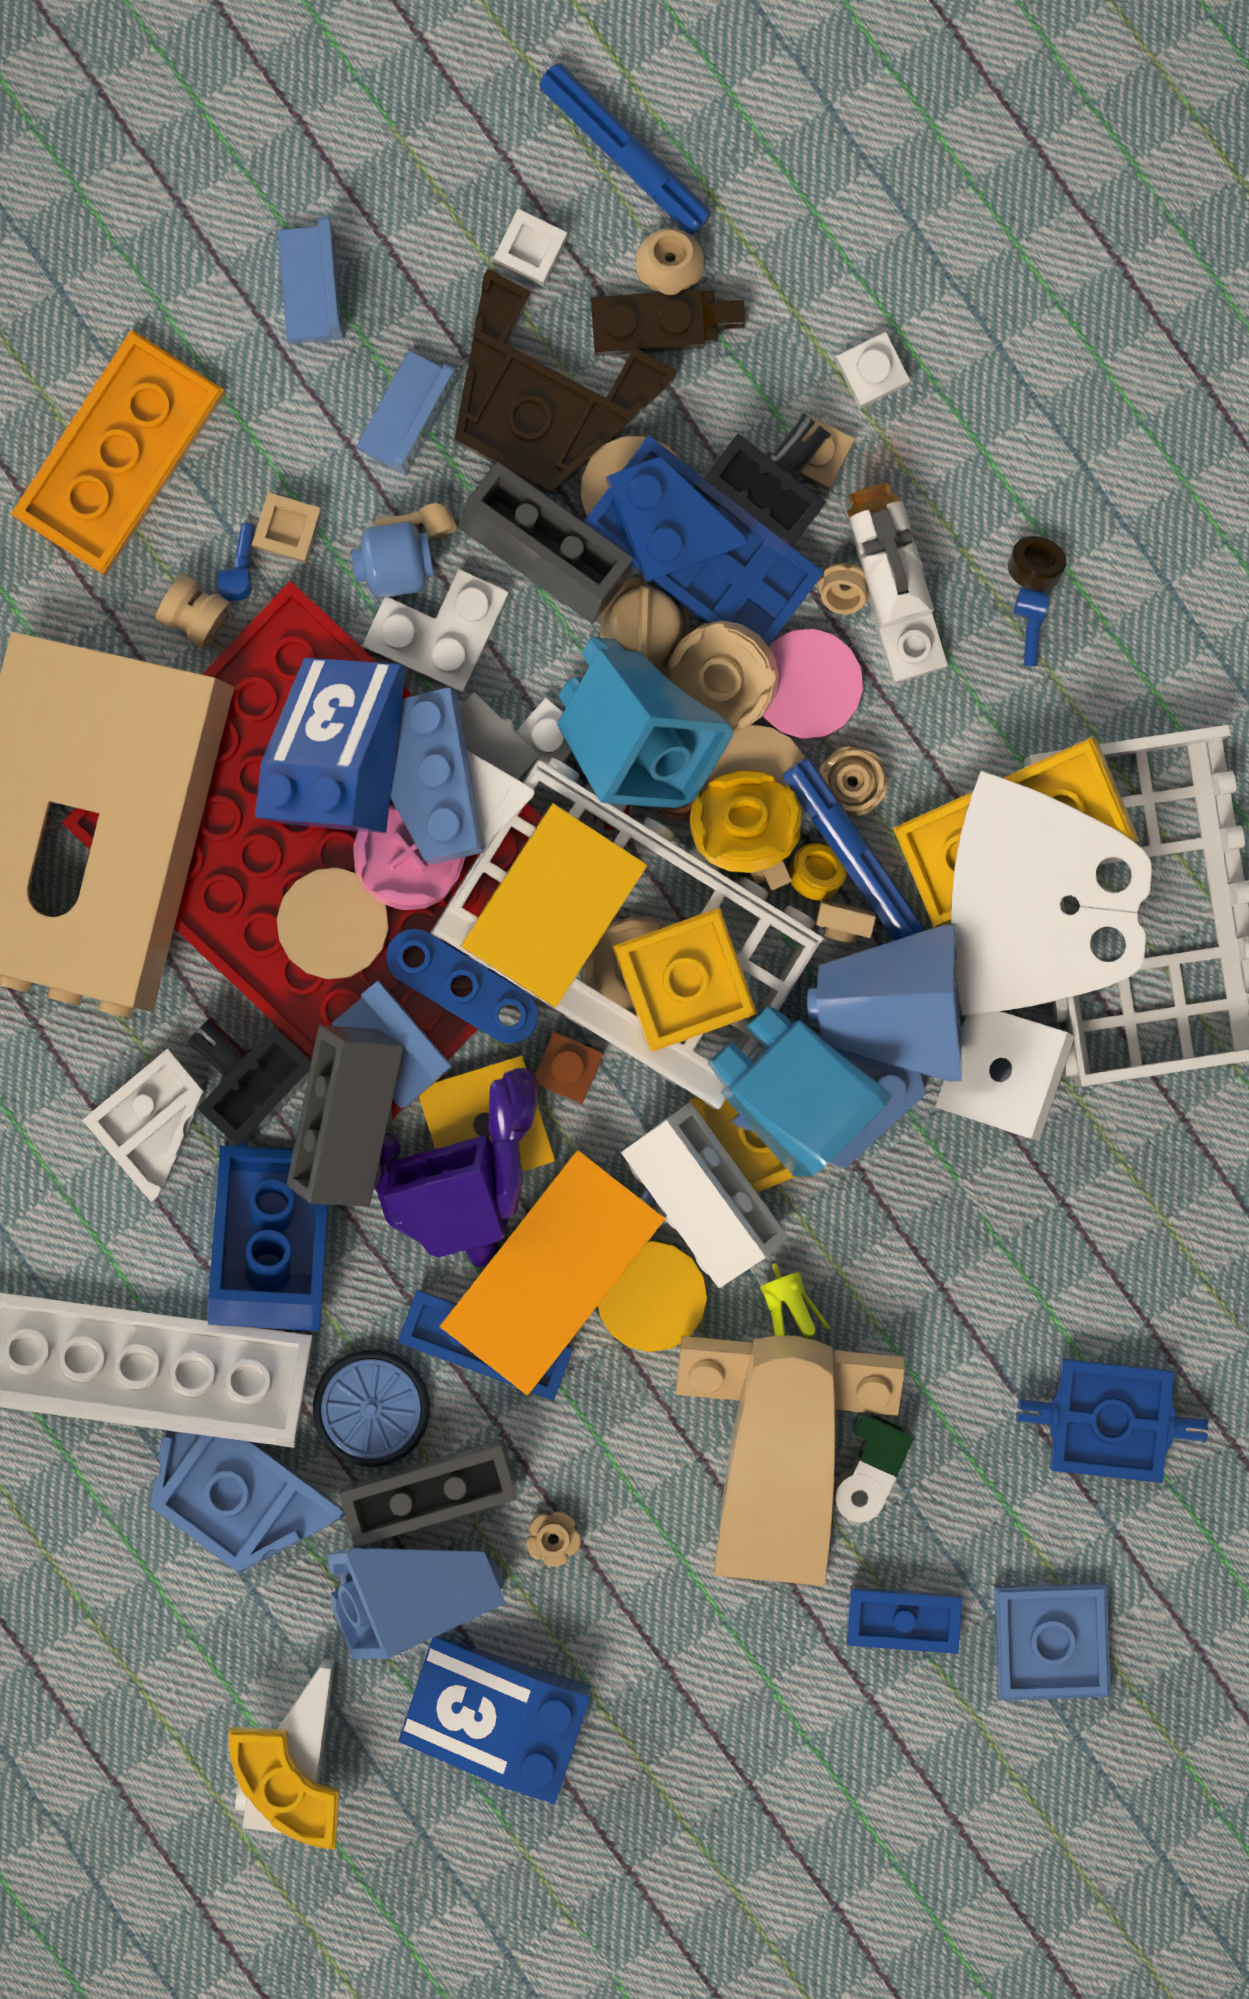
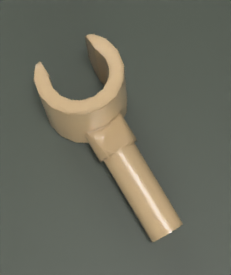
(435, 517)

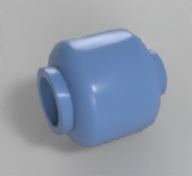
(393, 559)

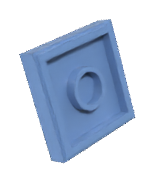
(1052, 1641)

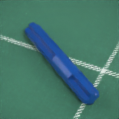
(625, 149)
(852, 850)

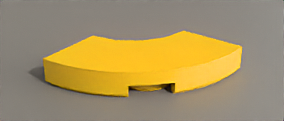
(280, 1789)

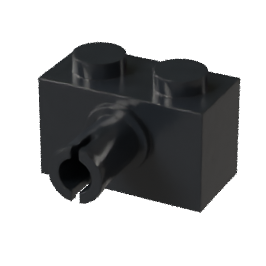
(770, 483)
(253, 1081)

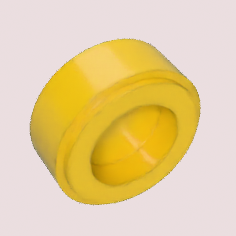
(816, 872)

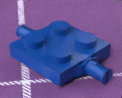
(1111, 1420)

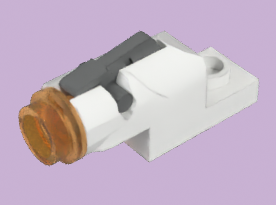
(895, 583)

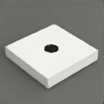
(1007, 1073)

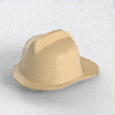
(645, 621)

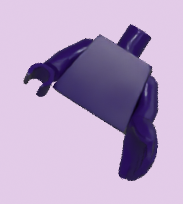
(466, 1190)

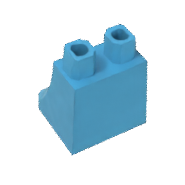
(638, 730)
(797, 1092)

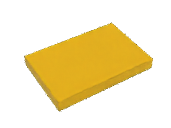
(553, 905)

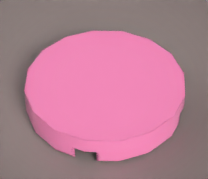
(816, 684)
(396, 871)

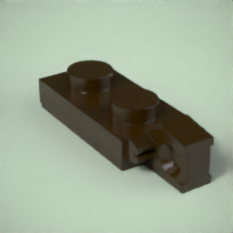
(661, 321)

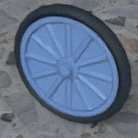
(371, 1408)

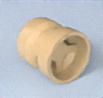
(193, 611)

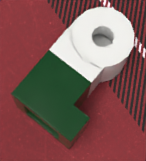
(866, 1486)

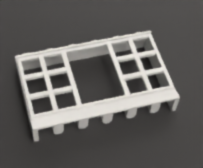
(1229, 904)
(600, 1014)

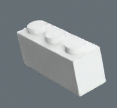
(704, 1195)

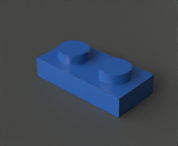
(904, 1620)

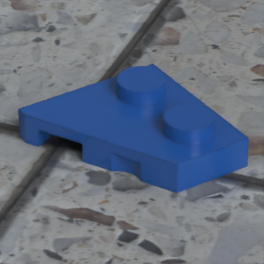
(668, 519)

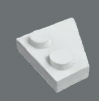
(149, 1121)

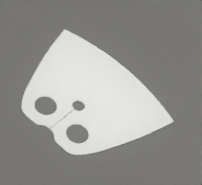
(1009, 877)

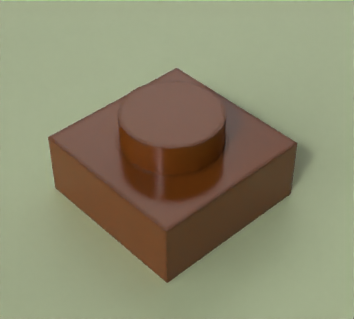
(568, 1067)

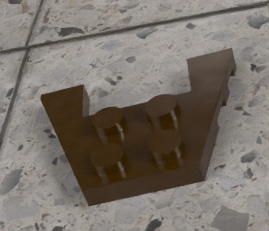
(532, 414)

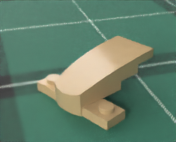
(783, 1444)

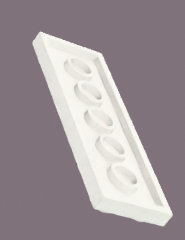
(151, 1370)

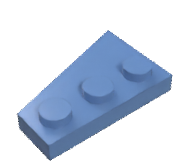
(434, 778)

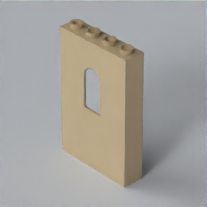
(118, 744)

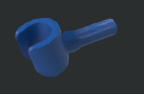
(236, 582)
(1034, 607)

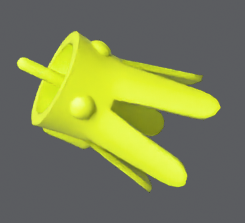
(791, 1292)

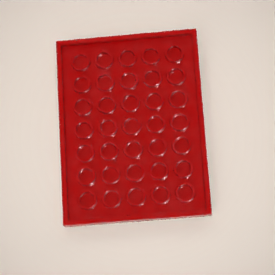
(250, 863)

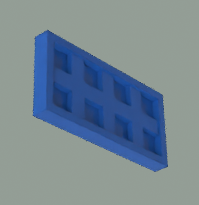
(745, 586)

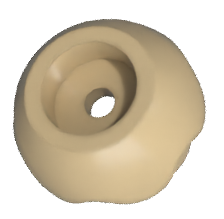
(669, 276)
(866, 769)

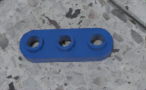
(435, 981)

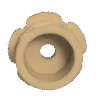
(843, 588)
(559, 1524)

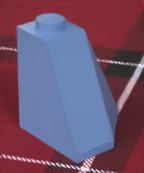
(895, 1004)
(408, 1596)

